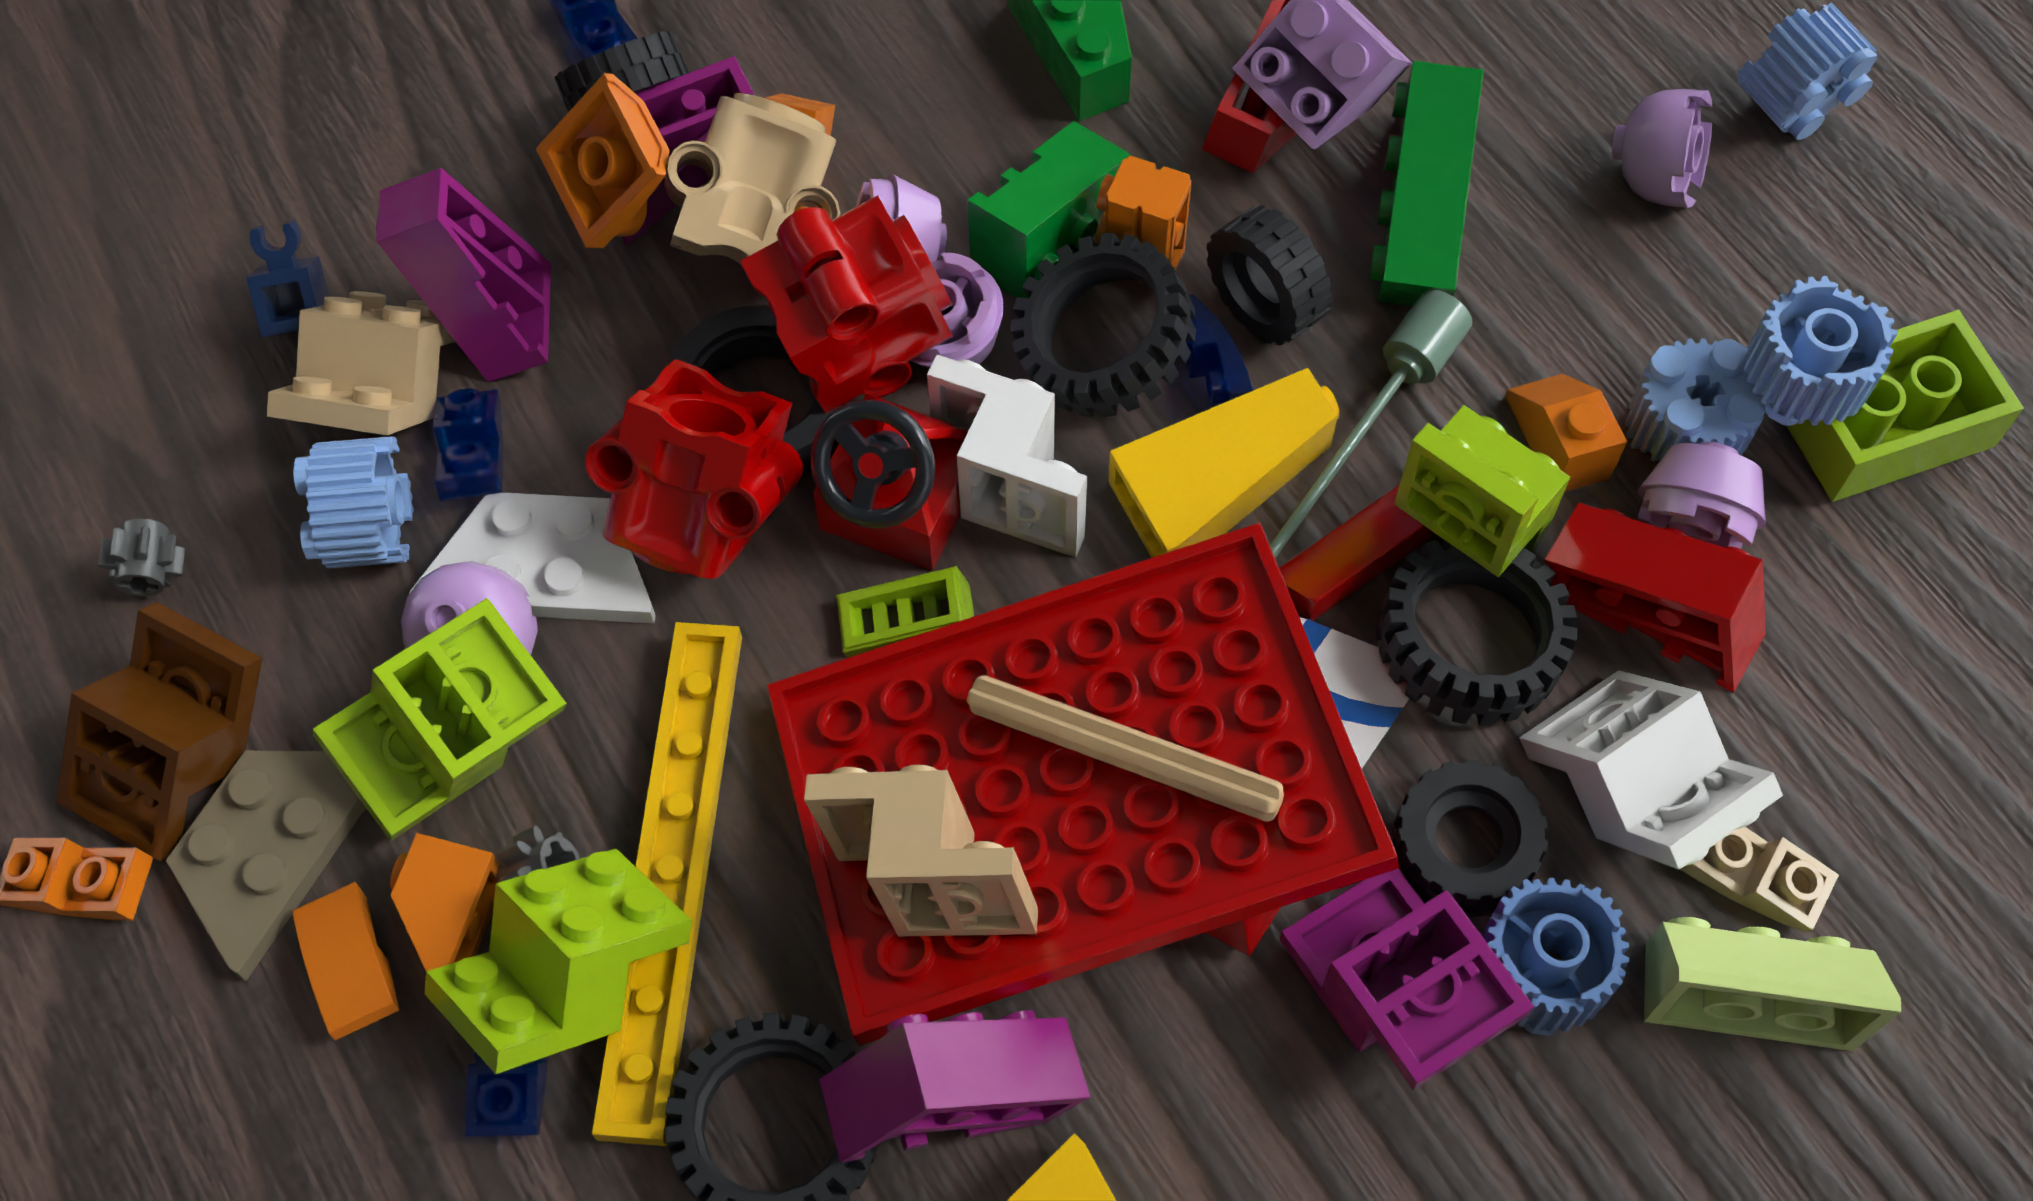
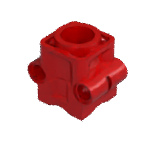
(851, 299)
(693, 470)

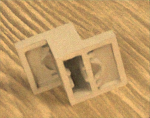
(364, 365)
(922, 852)

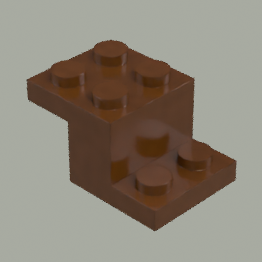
(157, 730)

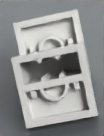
(1009, 455)
(1651, 768)

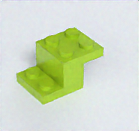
(1480, 489)
(439, 718)
(556, 959)

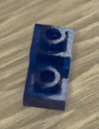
(592, 25)
(1216, 358)
(469, 444)
(505, 1101)

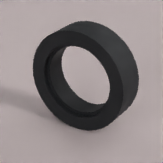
(744, 334)

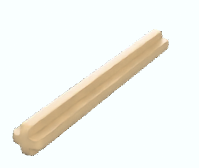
(1127, 748)

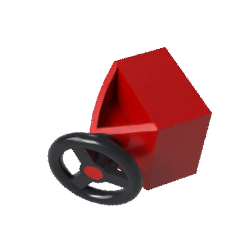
(888, 479)

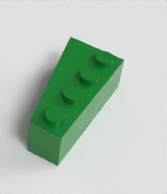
(1428, 182)

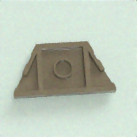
(262, 848)

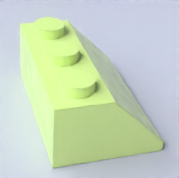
(1766, 985)

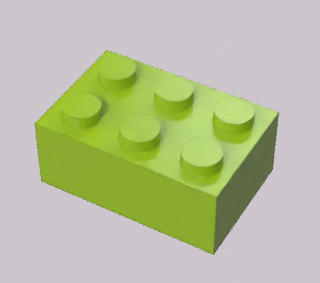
(1928, 409)

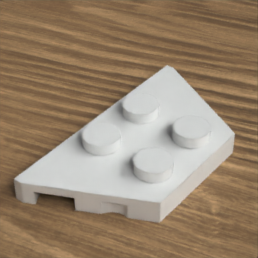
(557, 555)

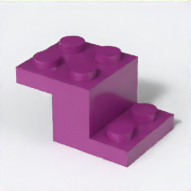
(1406, 975)

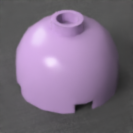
(1665, 146)
(459, 587)

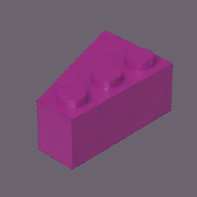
(469, 271)

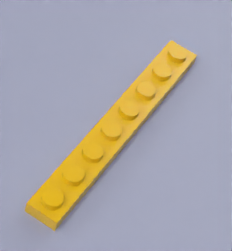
(675, 858)

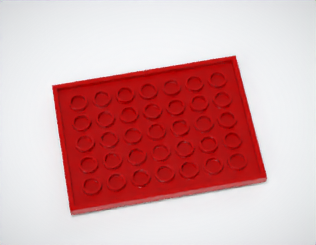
(1118, 863)

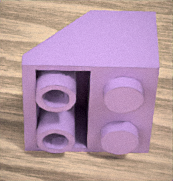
(1321, 67)

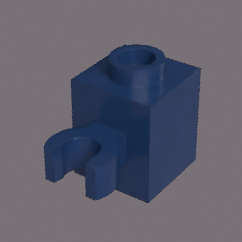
(284, 283)

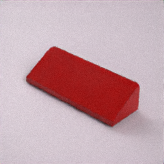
(1352, 556)

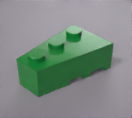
(1082, 49)
(1041, 207)

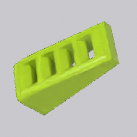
(924, 588)

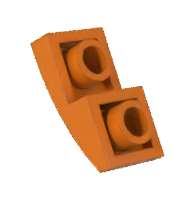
(73, 880)
(344, 962)

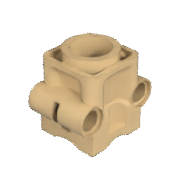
(758, 168)

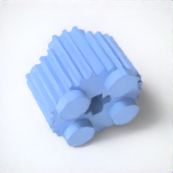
(1809, 69)
(1818, 353)
(1694, 398)
(353, 503)

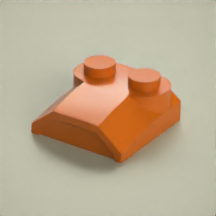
(606, 161)

